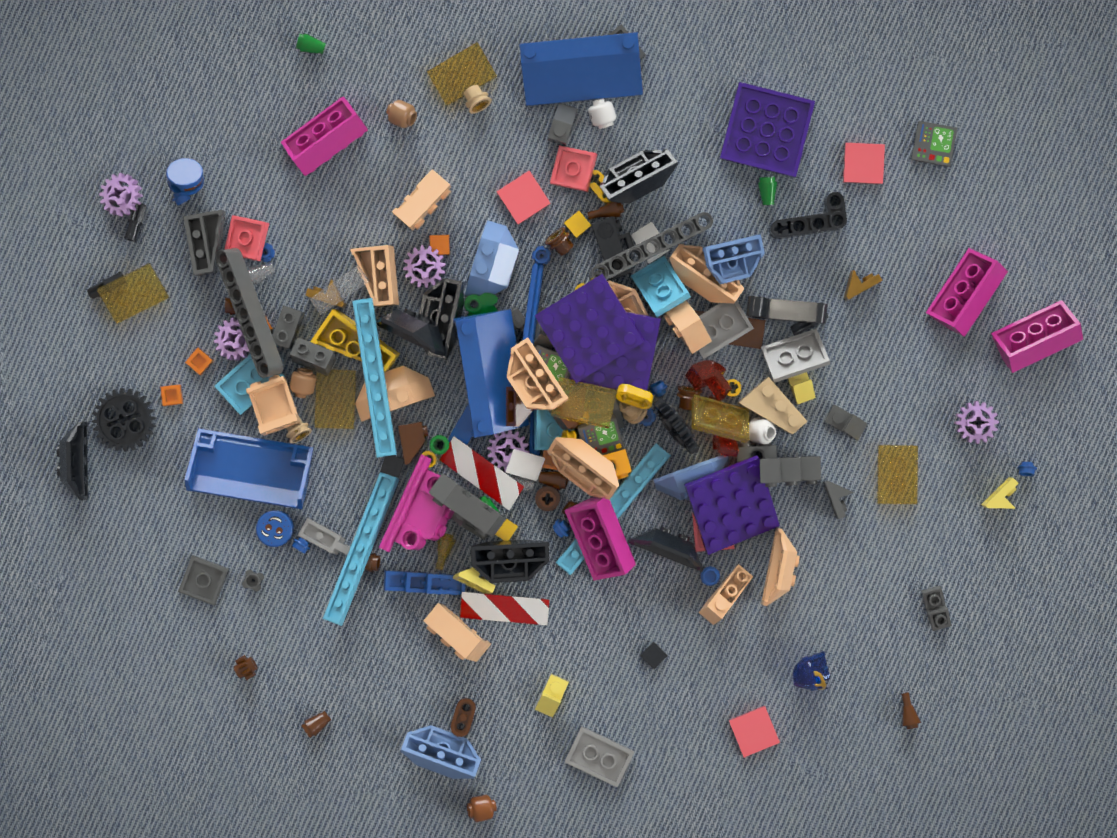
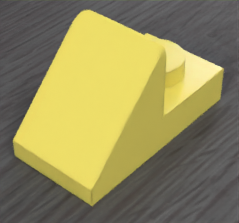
(802, 388)
(997, 498)
(471, 578)
(552, 695)

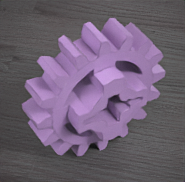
(120, 194)
(424, 258)
(226, 340)
(976, 413)
(509, 441)

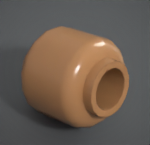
(401, 114)
(302, 382)

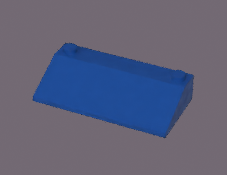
(581, 69)
(485, 357)
(249, 468)

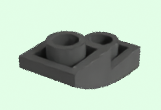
(936, 608)

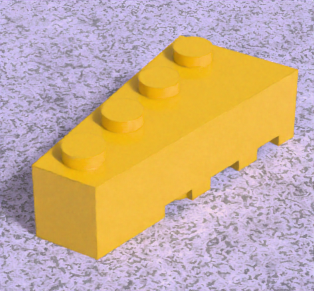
(340, 335)

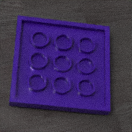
(767, 129)
(589, 328)
(635, 365)
(731, 505)

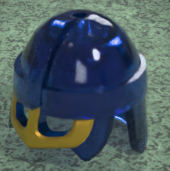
(811, 672)

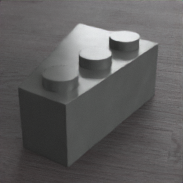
(204, 240)

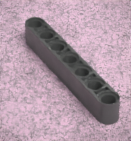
(659, 243)
(249, 312)

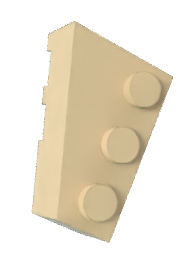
(774, 406)

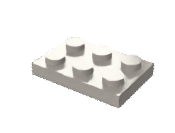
(724, 325)
(795, 355)
(599, 756)

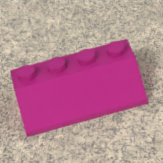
(324, 136)
(967, 291)
(1037, 336)
(600, 538)

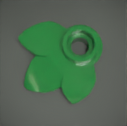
(485, 303)

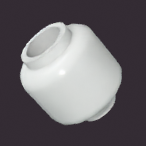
(602, 113)
(761, 431)

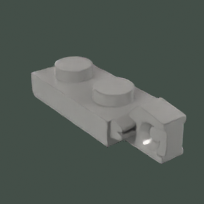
(323, 537)

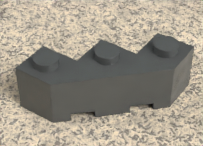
(790, 470)
(466, 506)

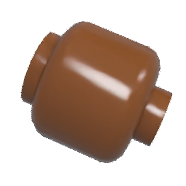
(481, 808)

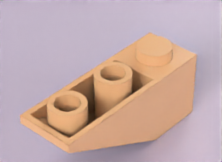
(726, 595)

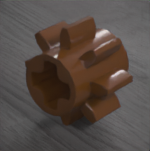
(245, 667)

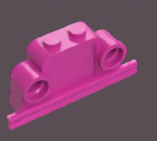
(417, 514)

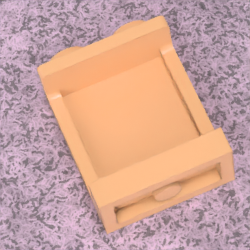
(273, 405)

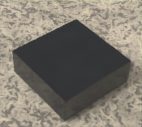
(392, 465)
(653, 655)

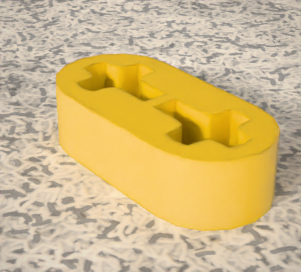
(596, 189)
(634, 396)

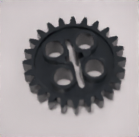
(676, 426)
(129, 435)

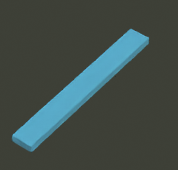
(374, 377)
(621, 499)
(361, 549)

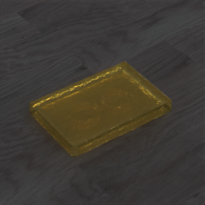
(461, 72)
(133, 293)
(335, 399)
(586, 403)
(720, 419)
(897, 474)

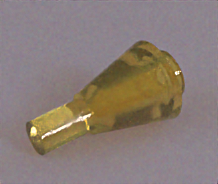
(444, 547)

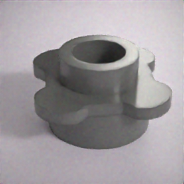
(247, 583)

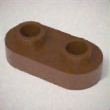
(463, 716)

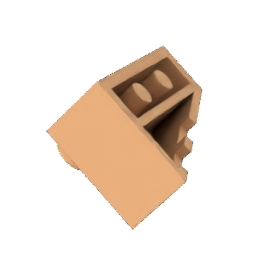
(422, 200)
(380, 269)
(688, 326)
(456, 633)

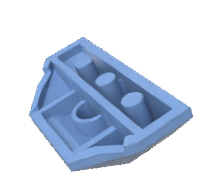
(734, 258)
(493, 261)
(673, 483)
(441, 752)

